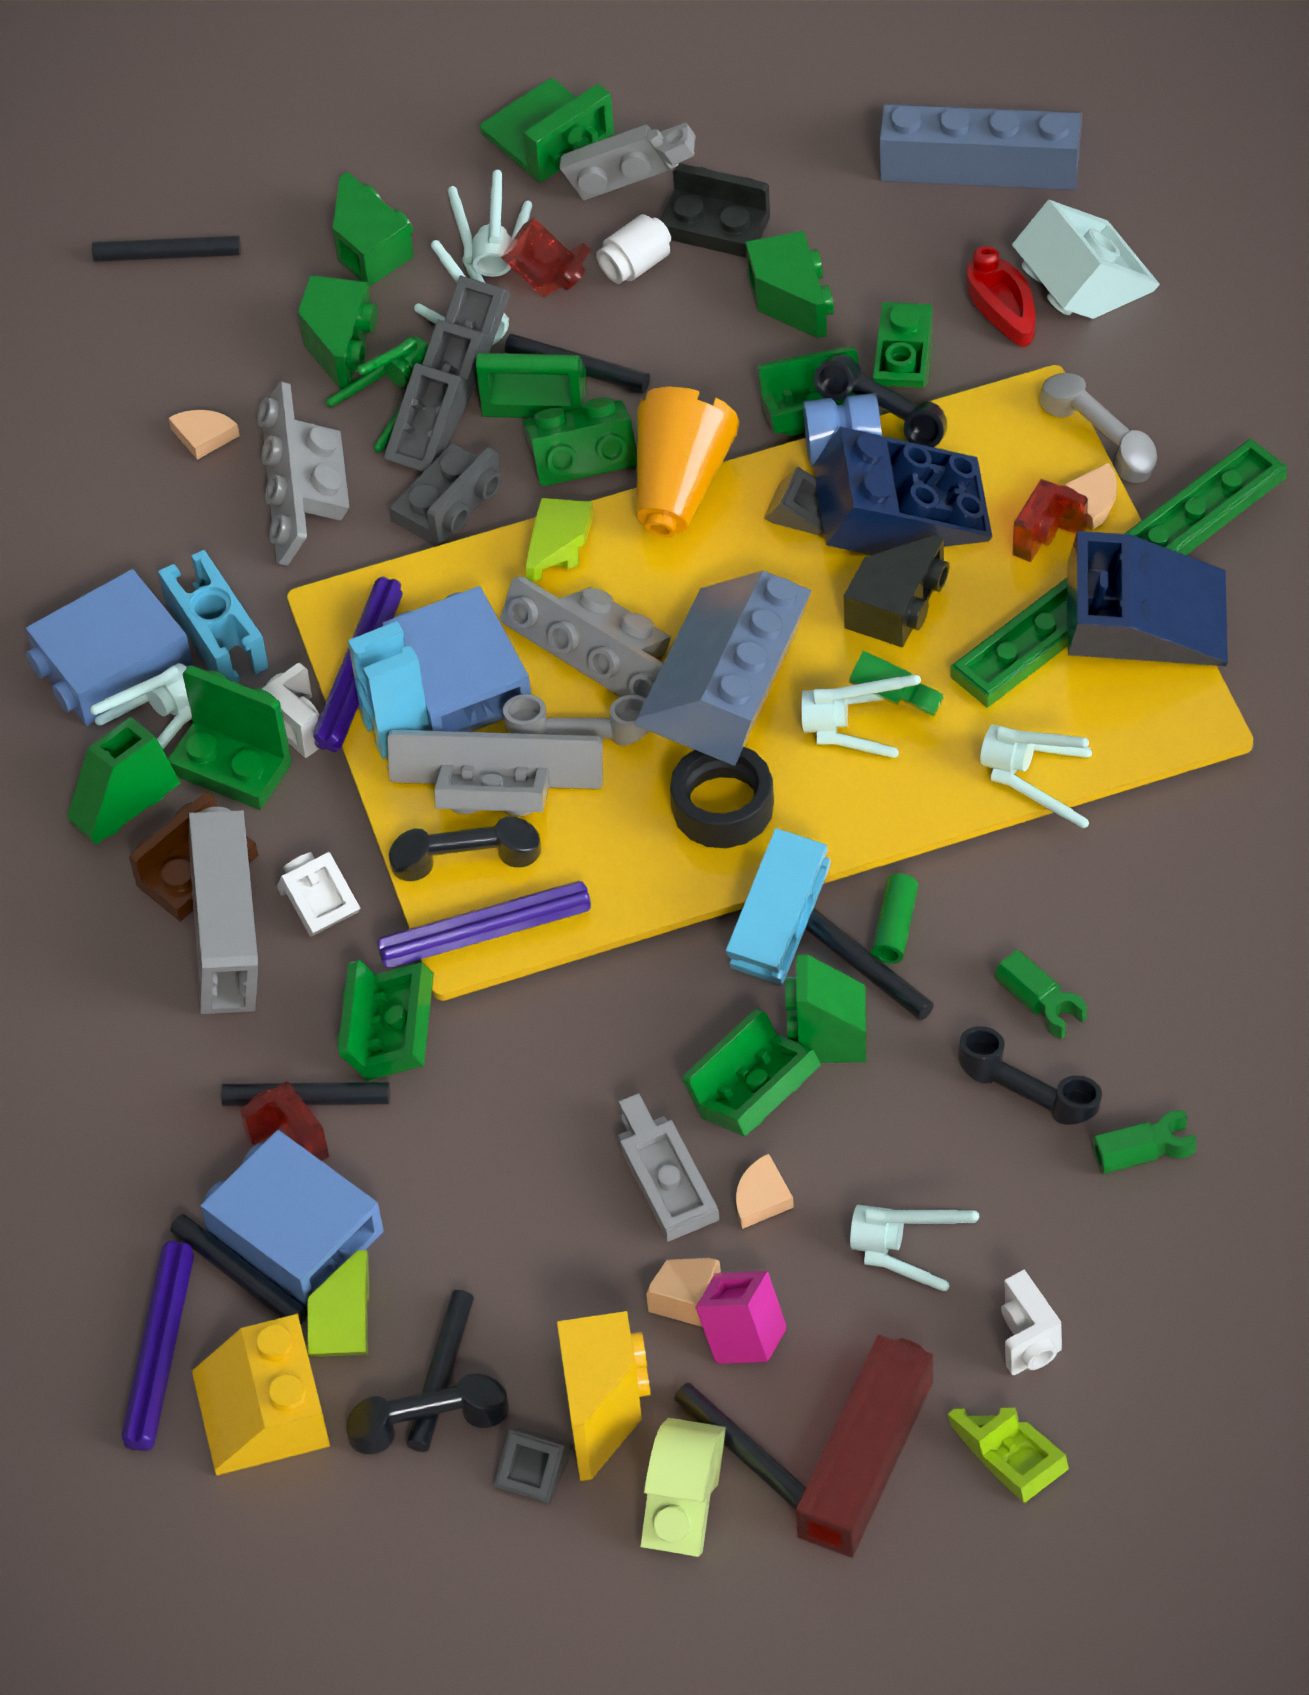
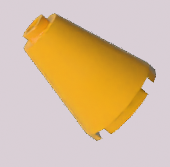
(678, 455)

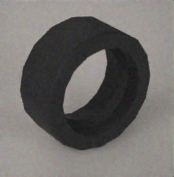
(729, 828)

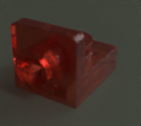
(544, 260)
(1043, 514)
(286, 1112)

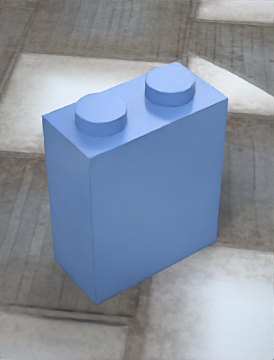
(105, 644)
(463, 661)
(291, 1216)

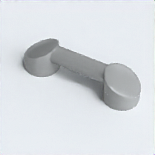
(1136, 452)
(528, 716)

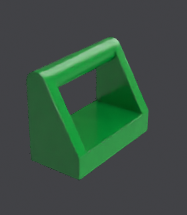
(529, 383)

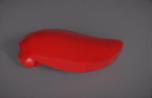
(1001, 295)

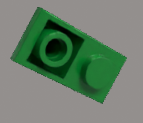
(369, 233)
(787, 283)
(335, 324)
(904, 345)
(119, 780)
(826, 1011)

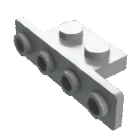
(302, 472)
(589, 635)
(494, 768)

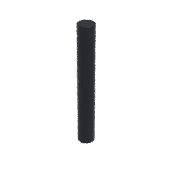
(166, 248)
(595, 367)
(869, 965)
(313, 1093)
(237, 1268)
(442, 1364)
(742, 1445)

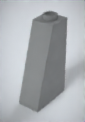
(223, 911)

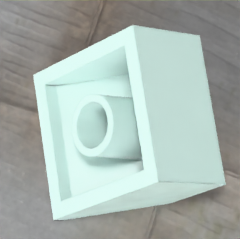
(1081, 261)

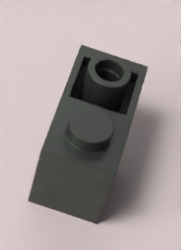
(894, 590)

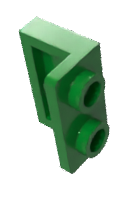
(790, 382)
(581, 441)
(385, 1019)
(748, 1074)

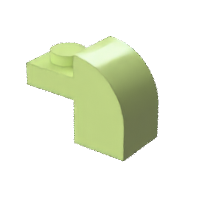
(679, 1485)

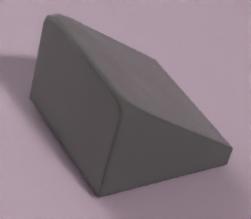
(796, 503)
(532, 1464)

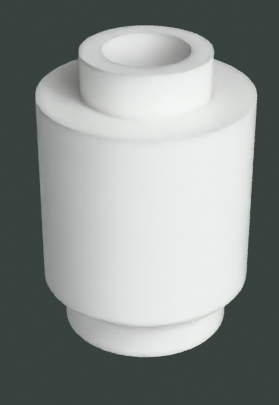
(634, 249)

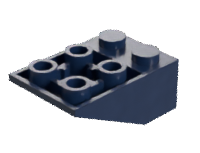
(895, 492)
(1144, 602)

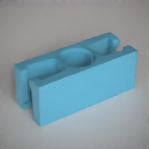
(213, 617)
(388, 683)
(778, 906)

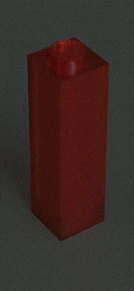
(865, 1445)

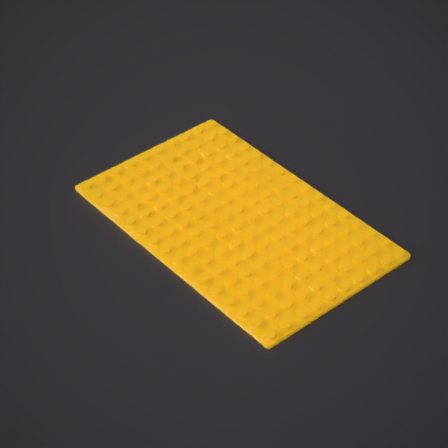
(866, 807)

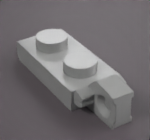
(626, 158)
(664, 1171)

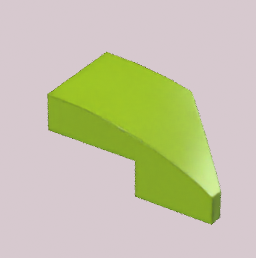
(557, 535)
(340, 1311)
(1011, 1450)

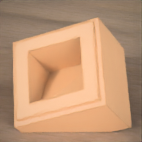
(680, 1287)

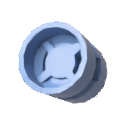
(825, 417)

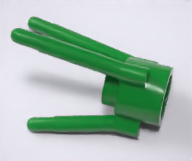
(397, 365)

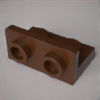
(163, 860)

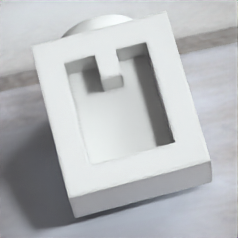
(298, 712)
(317, 892)
(1032, 1322)

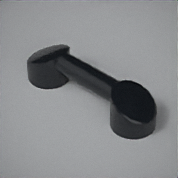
(840, 375)
(414, 850)
(981, 1058)
(372, 1420)

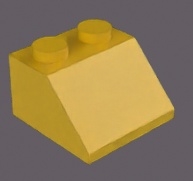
(603, 1383)
(260, 1397)

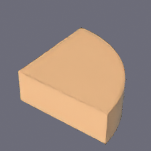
(203, 430)
(1100, 489)
(761, 1193)

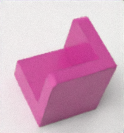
(741, 1317)

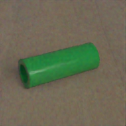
(895, 918)

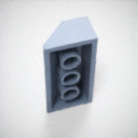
(980, 146)
(724, 663)

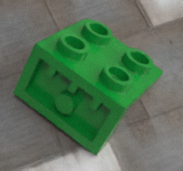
(549, 124)
(234, 741)

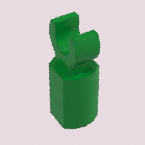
(872, 668)
(1039, 992)
(1143, 1143)

